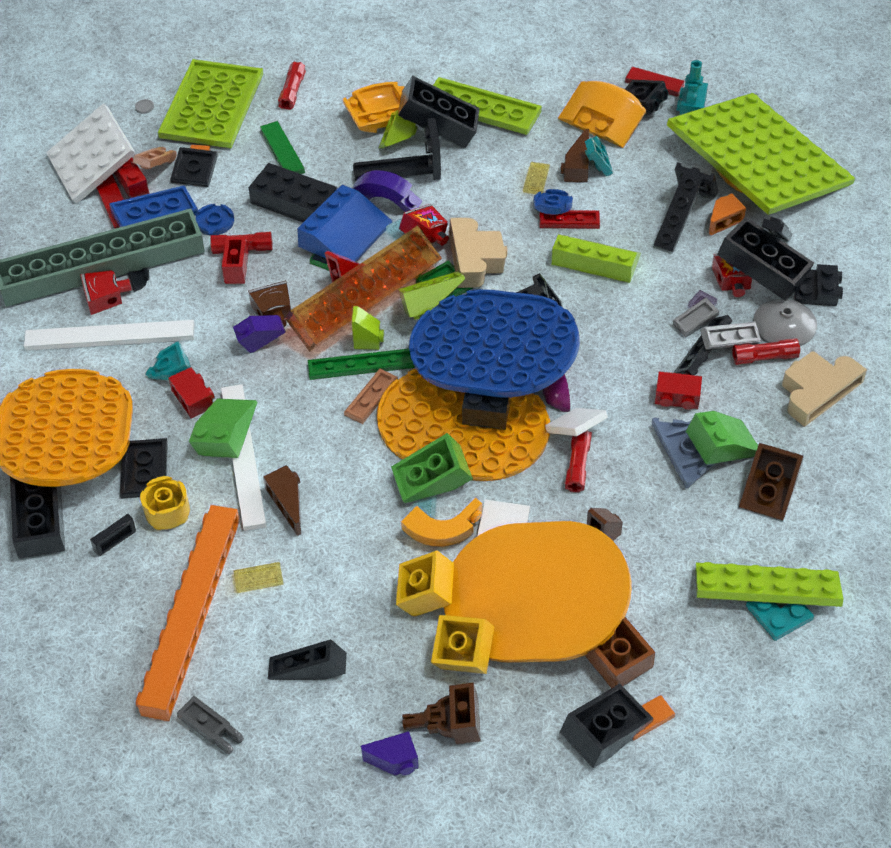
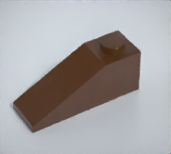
(576, 162)
(284, 491)

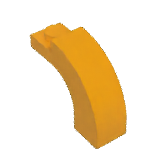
(442, 532)

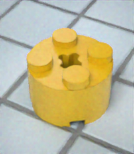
(165, 503)

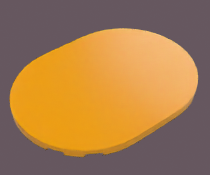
(418, 413)
(64, 427)
(543, 588)

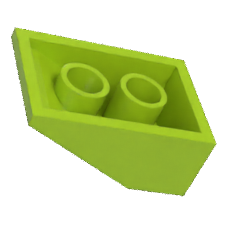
(428, 294)

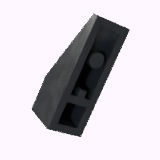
(311, 662)

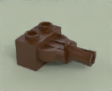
(451, 716)

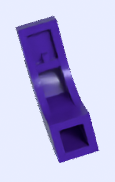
(388, 186)

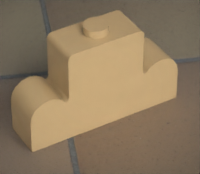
(475, 251)
(819, 385)

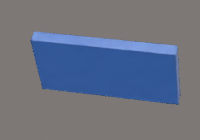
(152, 206)

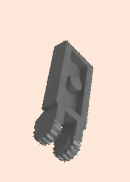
(208, 724)

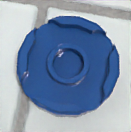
(553, 202)
(214, 219)

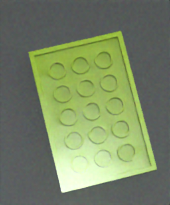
(211, 103)

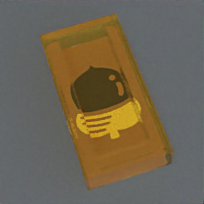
(536, 178)
(258, 577)

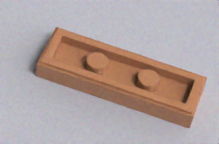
(369, 397)

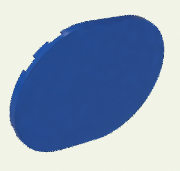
(494, 343)

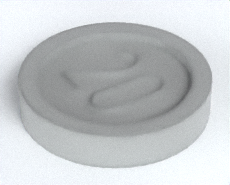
(144, 106)

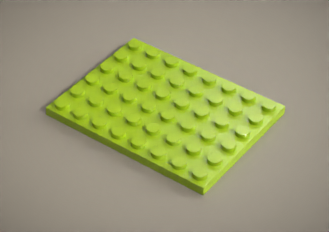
(760, 153)

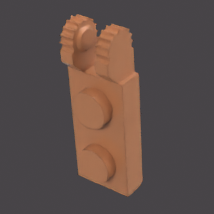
(154, 157)

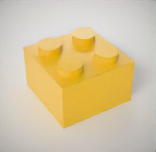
(425, 584)
(462, 644)

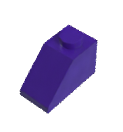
(258, 331)
(392, 754)

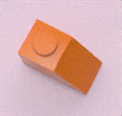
(726, 213)

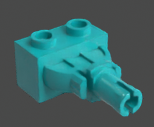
(694, 92)

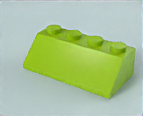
(594, 258)

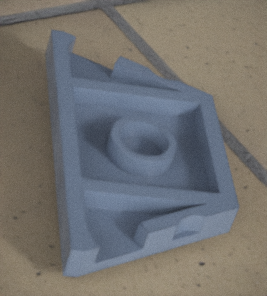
(681, 450)

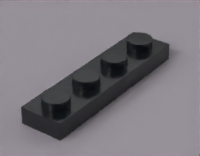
(777, 228)
(698, 353)

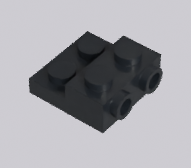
(649, 93)
(821, 286)

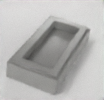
(696, 317)

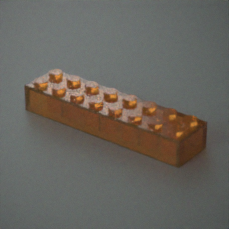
(364, 287)

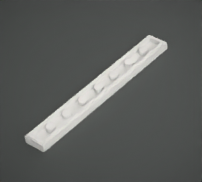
(109, 335)
(246, 475)

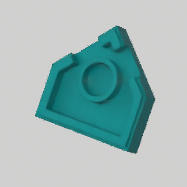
(169, 362)

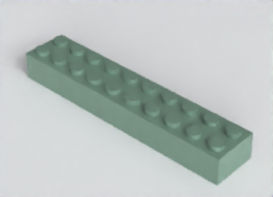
(116, 250)

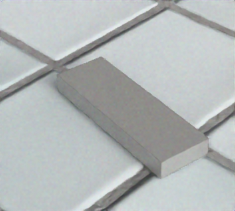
(729, 335)

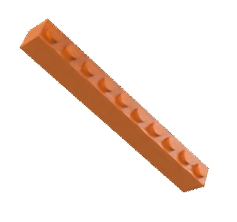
(188, 614)

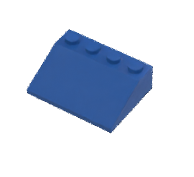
(343, 225)

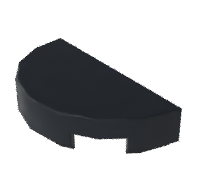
(139, 278)

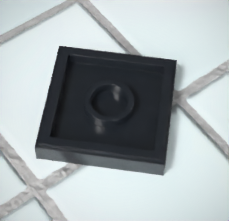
(194, 167)

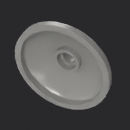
(785, 320)

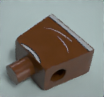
(271, 300)

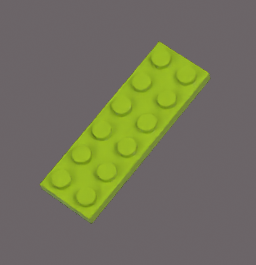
(494, 107)
(768, 584)

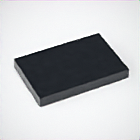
(141, 464)

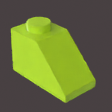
(397, 130)
(366, 330)

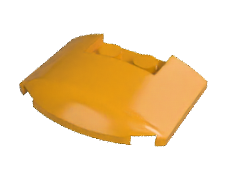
(373, 105)
(604, 110)

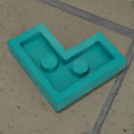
(597, 152)
(780, 621)

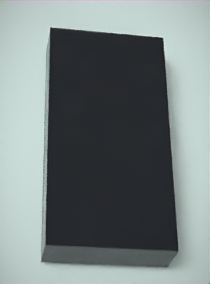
(113, 535)

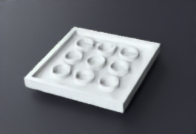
(90, 153)

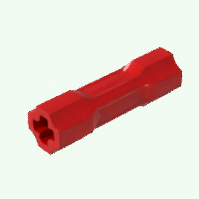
(294, 77)
(258, 241)
(782, 349)
(576, 473)

